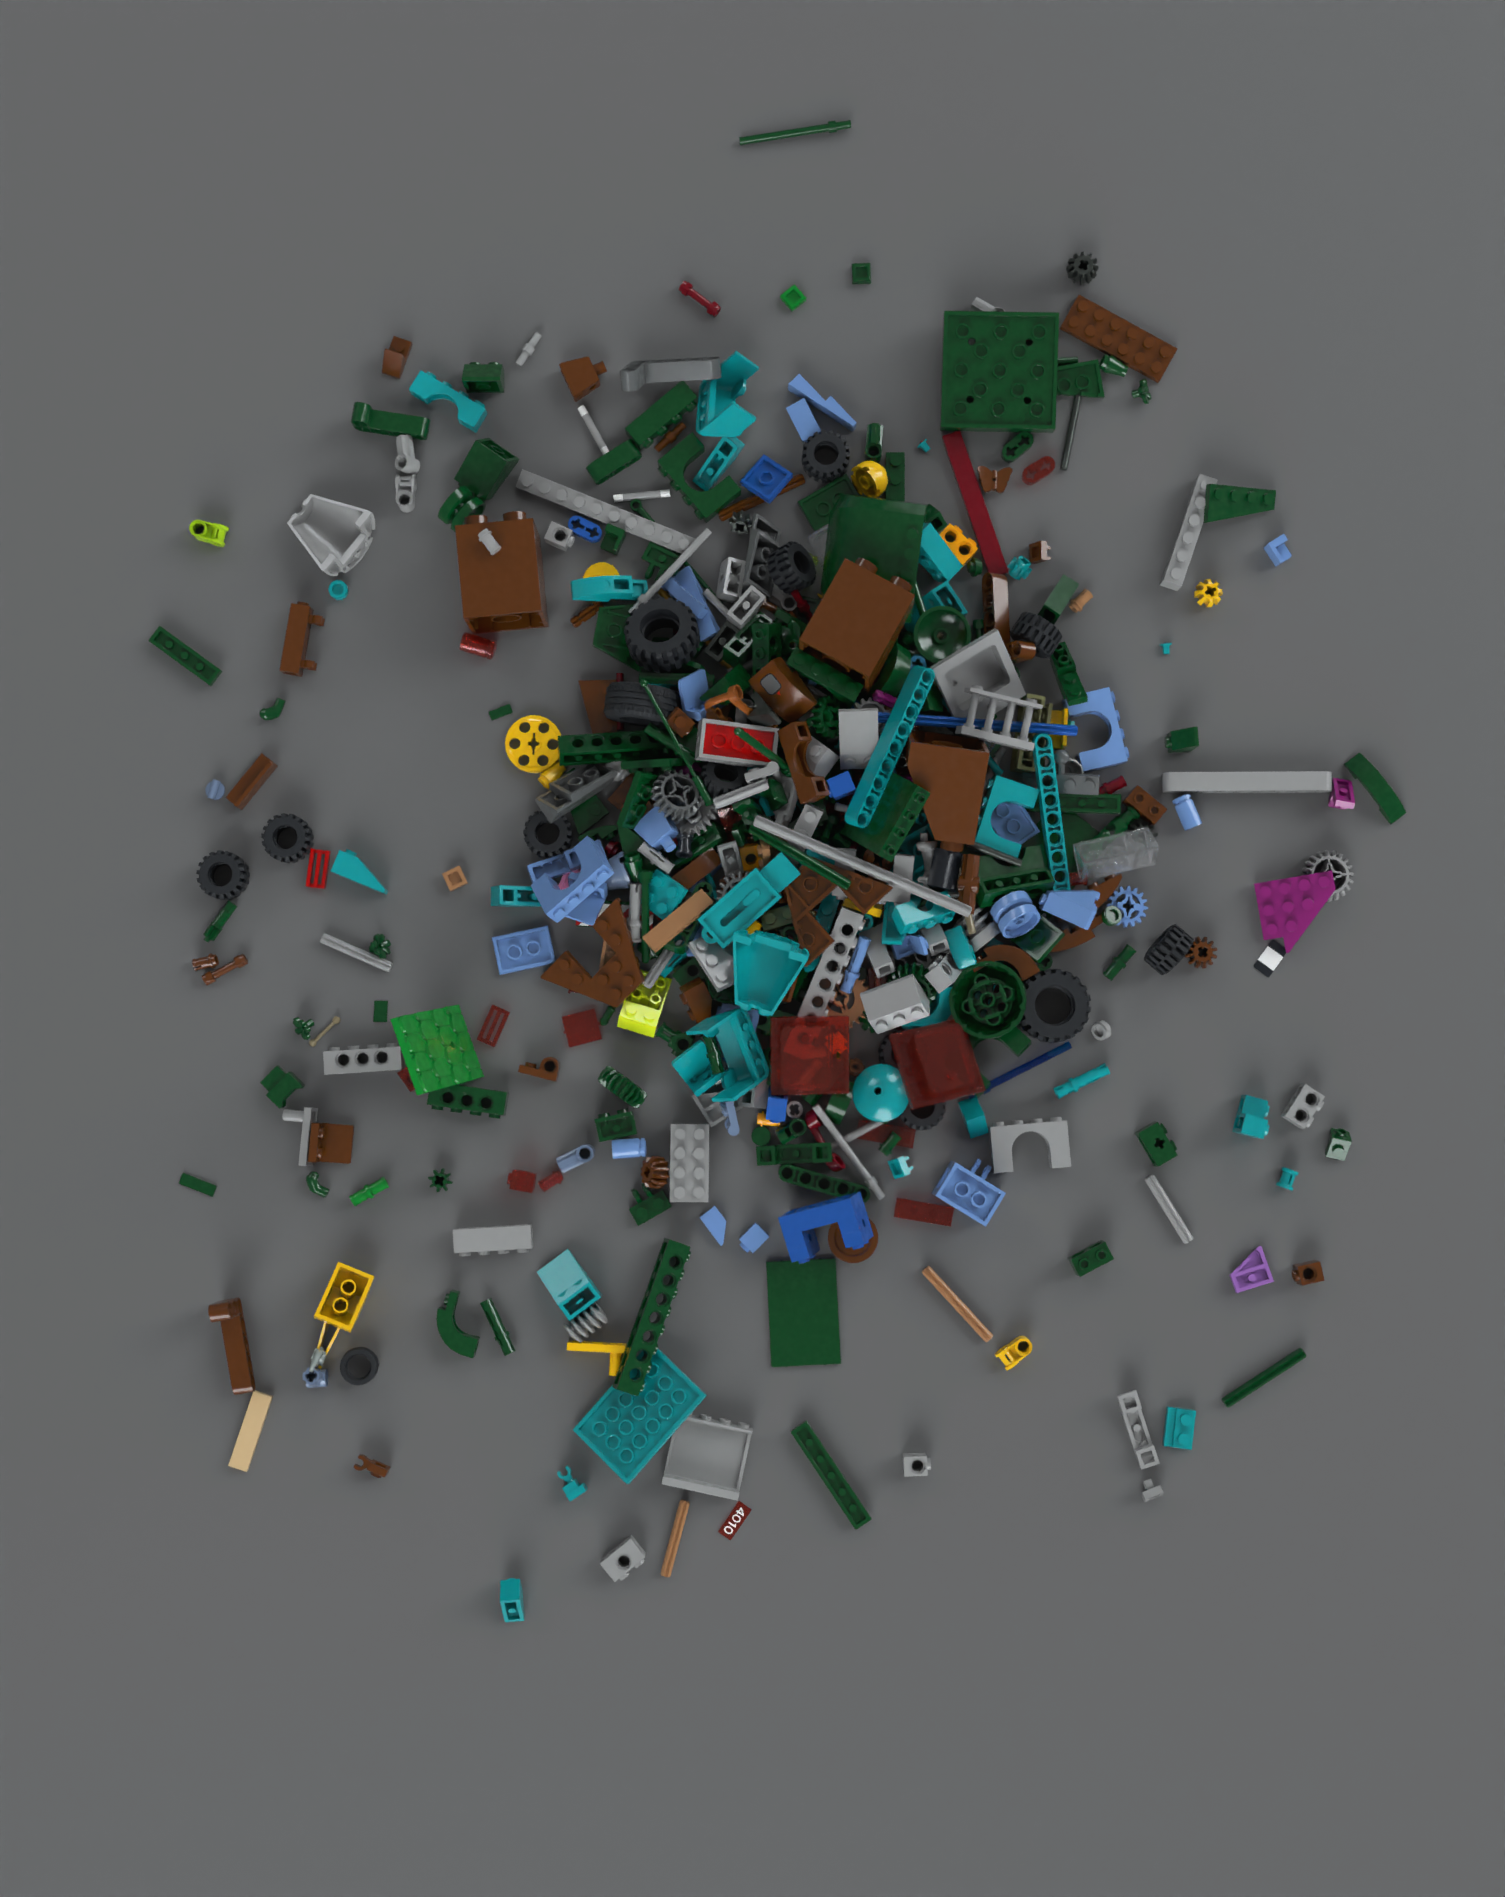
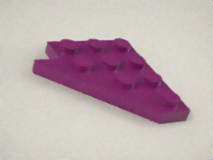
(1292, 904)

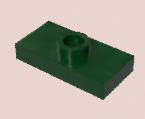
(740, 833)

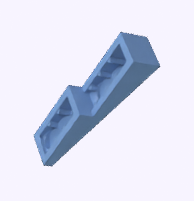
(830, 407)
(707, 626)
(557, 865)

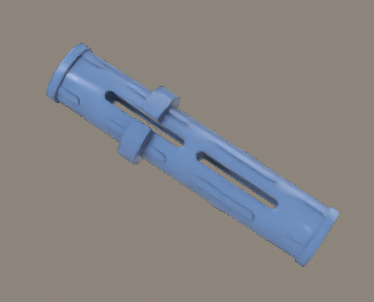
(853, 969)

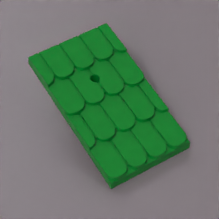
(437, 1049)

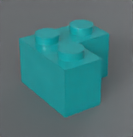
(1250, 1117)

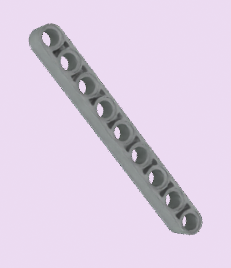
(1247, 782)

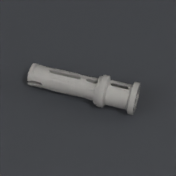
(634, 923)

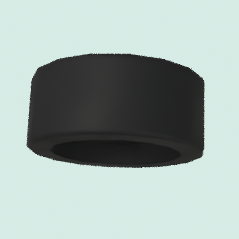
(345, 1371)

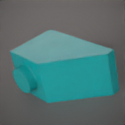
(511, 1600)

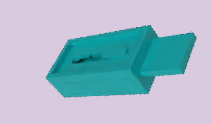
(747, 900)

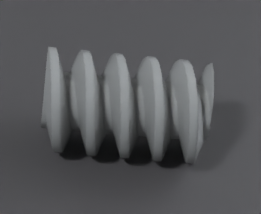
(586, 1323)

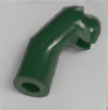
(273, 712)
(312, 1182)

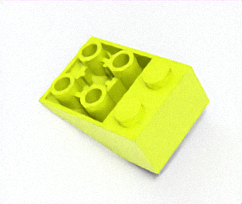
(644, 1007)

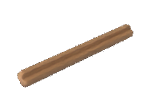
(955, 1301)

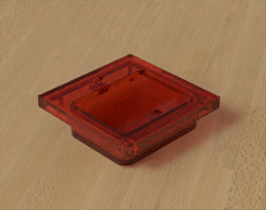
(806, 1055)
(939, 1061)

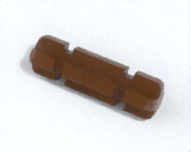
(586, 614)

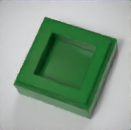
(793, 297)

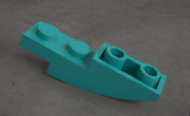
(607, 587)

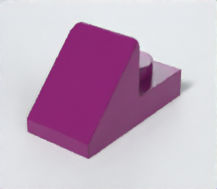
(1342, 794)

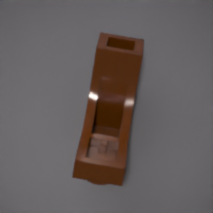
(1019, 959)

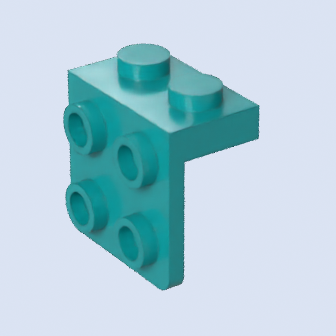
(696, 1068)

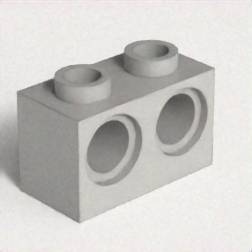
(942, 972)
(1298, 1102)

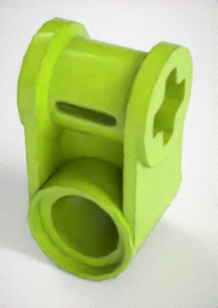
(212, 533)

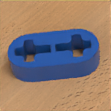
(583, 533)

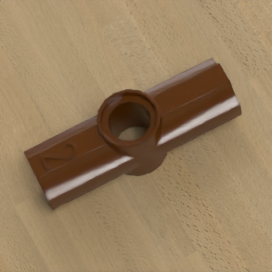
(969, 881)

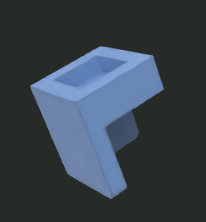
(1277, 550)

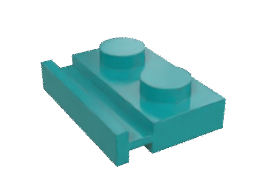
(1179, 1427)

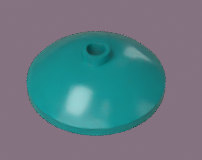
(891, 1100)

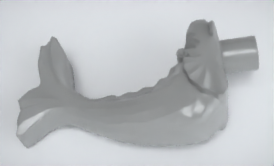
(927, 849)

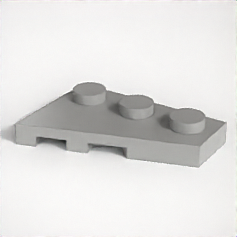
(714, 962)

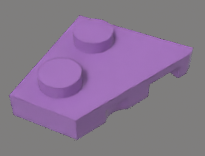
(1251, 1272)

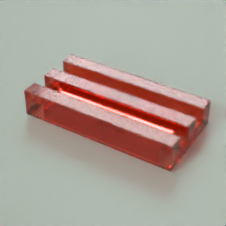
(485, 1025)

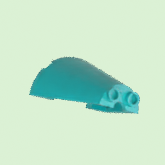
(764, 969)

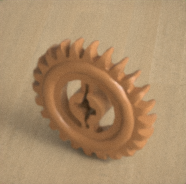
(857, 1008)

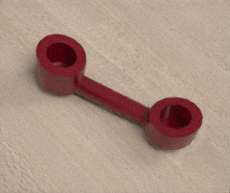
(813, 1123)

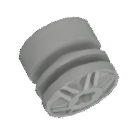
(984, 931)

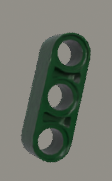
(614, 462)

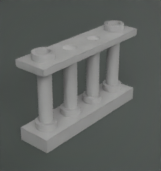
(986, 733)

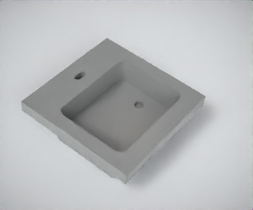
(979, 663)

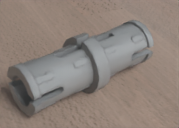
(655, 857)

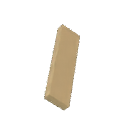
(250, 1431)

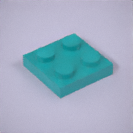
(665, 894)

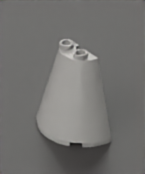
(333, 533)

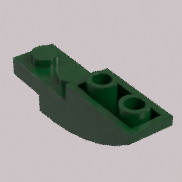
(1066, 676)

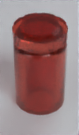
(478, 645)

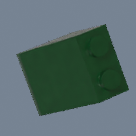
(485, 468)

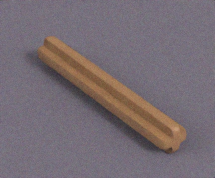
(675, 1538)

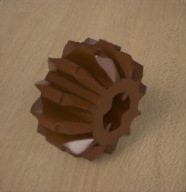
(1201, 960)
(655, 1172)

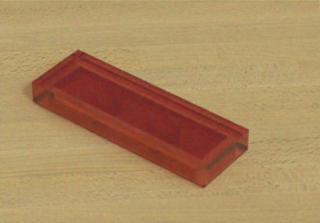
(881, 1133)
(923, 1211)

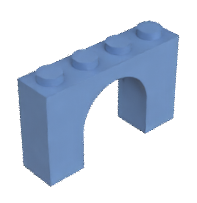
(1113, 752)
(593, 873)

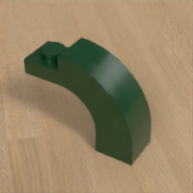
(893, 674)
(451, 1334)

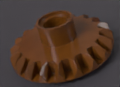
(848, 1254)

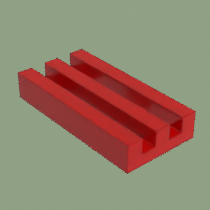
(317, 871)

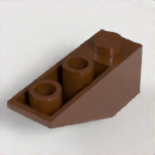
(698, 1000)

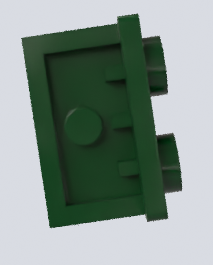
(615, 1126)

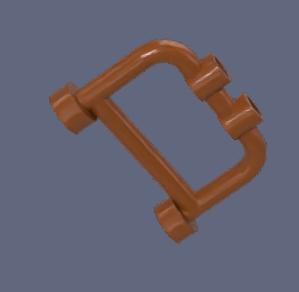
(734, 695)

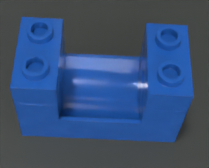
(799, 1225)

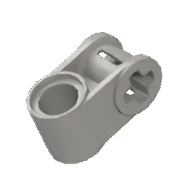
(406, 488)

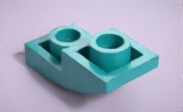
(960, 948)

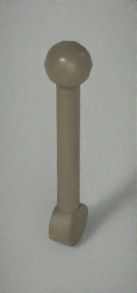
(336, 1020)

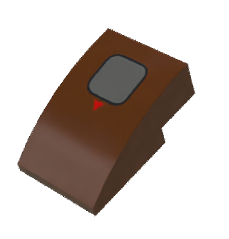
(783, 690)

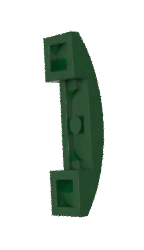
(1376, 786)
(794, 1153)

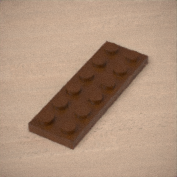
(1119, 338)

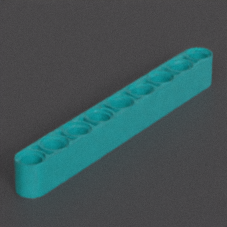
(889, 746)
(1054, 807)

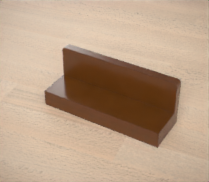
(251, 781)

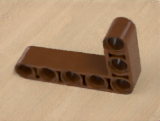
(997, 616)
(236, 1344)

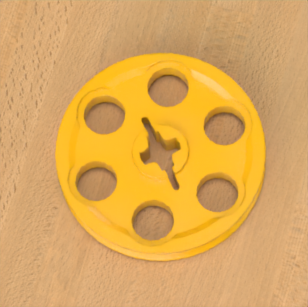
(528, 737)

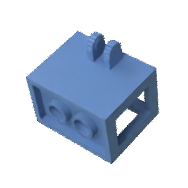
(969, 1192)

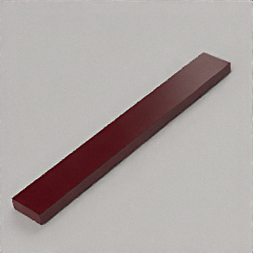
(974, 503)

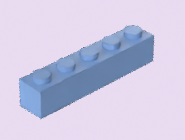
(680, 593)

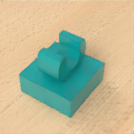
(899, 1167)

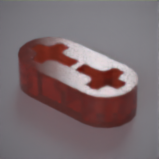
(1040, 473)

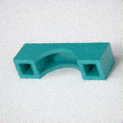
(429, 389)

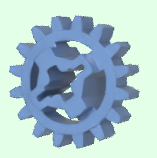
(1127, 898)

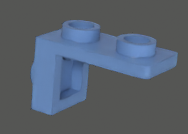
(911, 944)

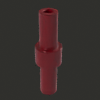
(802, 605)

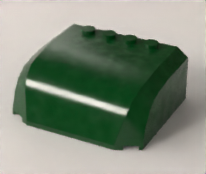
(878, 531)

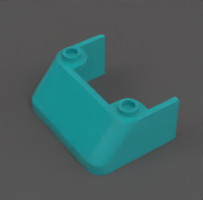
(717, 406)
(740, 1050)

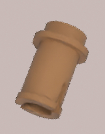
(1077, 603)

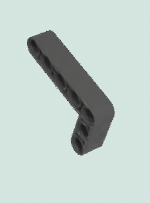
(668, 370)

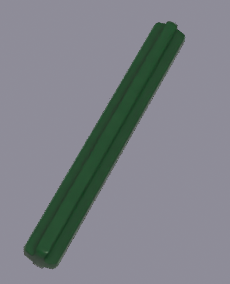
(1264, 1377)

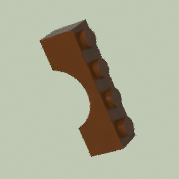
(794, 742)

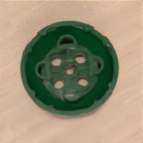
(967, 1008)

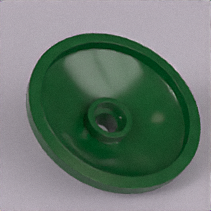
(941, 620)

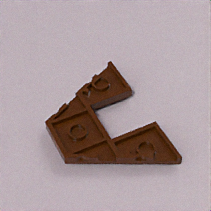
(811, 888)
(617, 977)

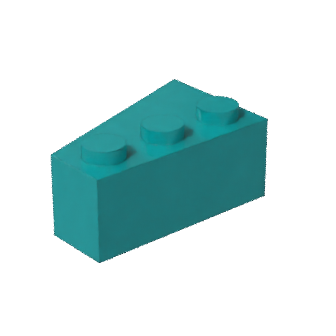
(937, 556)

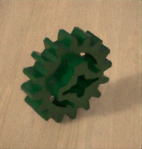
(827, 717)

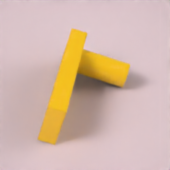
(614, 1349)

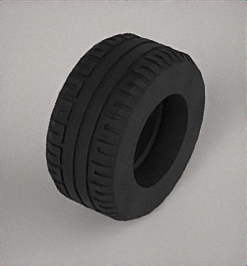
(632, 705)

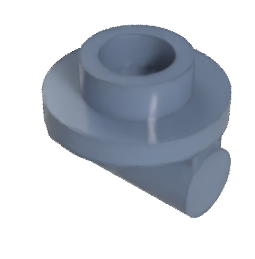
(215, 790)

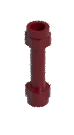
(687, 289)

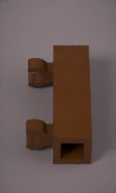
(297, 639)

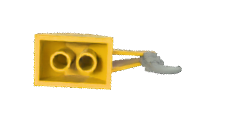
(340, 1305)

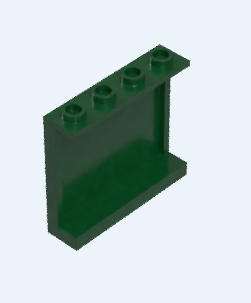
(892, 818)

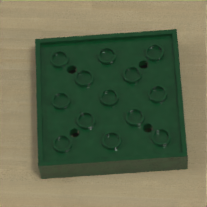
(999, 371)

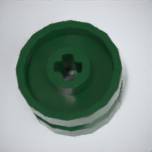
(460, 505)

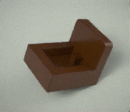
(680, 722)

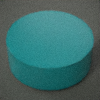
(338, 589)

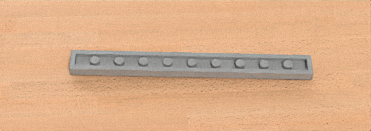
(603, 512)

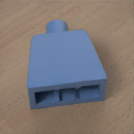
(657, 830)

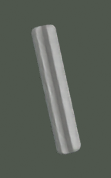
(741, 793)

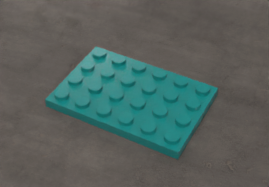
(633, 1428)

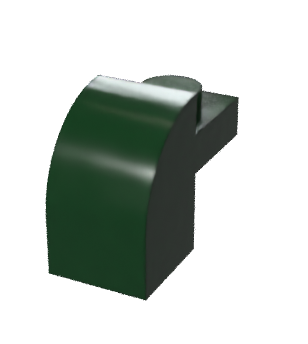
(838, 1105)

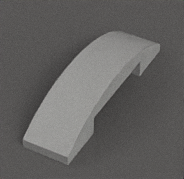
(1137, 1429)

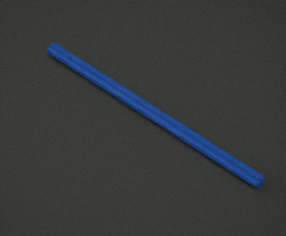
(952, 722)

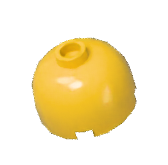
(869, 478)

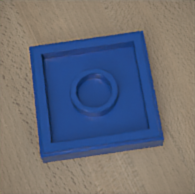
(766, 479)

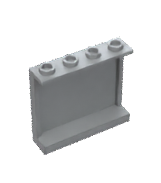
(708, 1456)

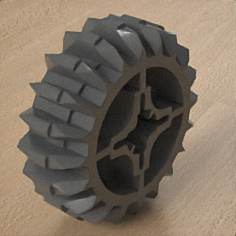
(672, 804)

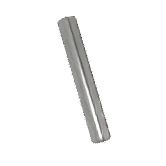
(356, 952)
(659, 966)
(1168, 1208)

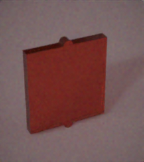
(581, 1027)

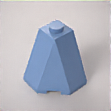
(1071, 905)

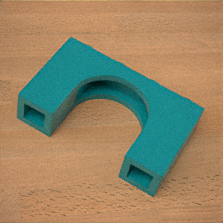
(999, 791)

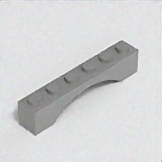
(1188, 535)

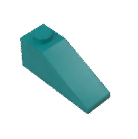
(718, 462)
(353, 868)
(513, 896)

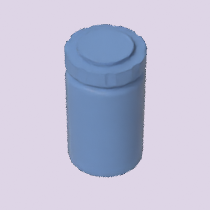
(1187, 811)
(629, 1148)

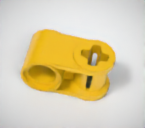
(1013, 1352)

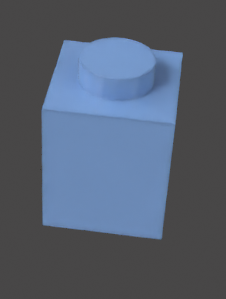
(753, 1238)

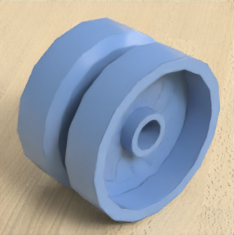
(1015, 914)

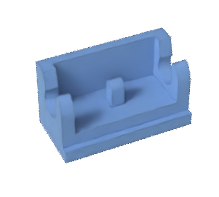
(803, 419)

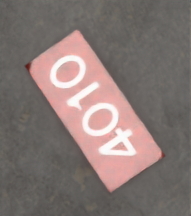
(734, 1520)

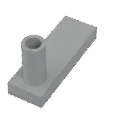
(307, 1116)

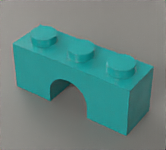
(910, 919)

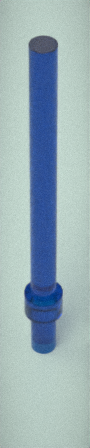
(1027, 1066)

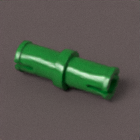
(369, 1191)

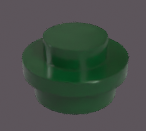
(974, 567)

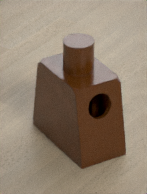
(582, 376)

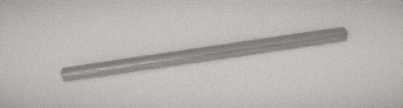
(862, 866)

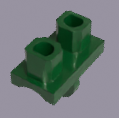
(748, 809)

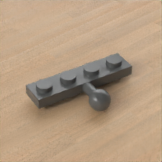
(1067, 782)

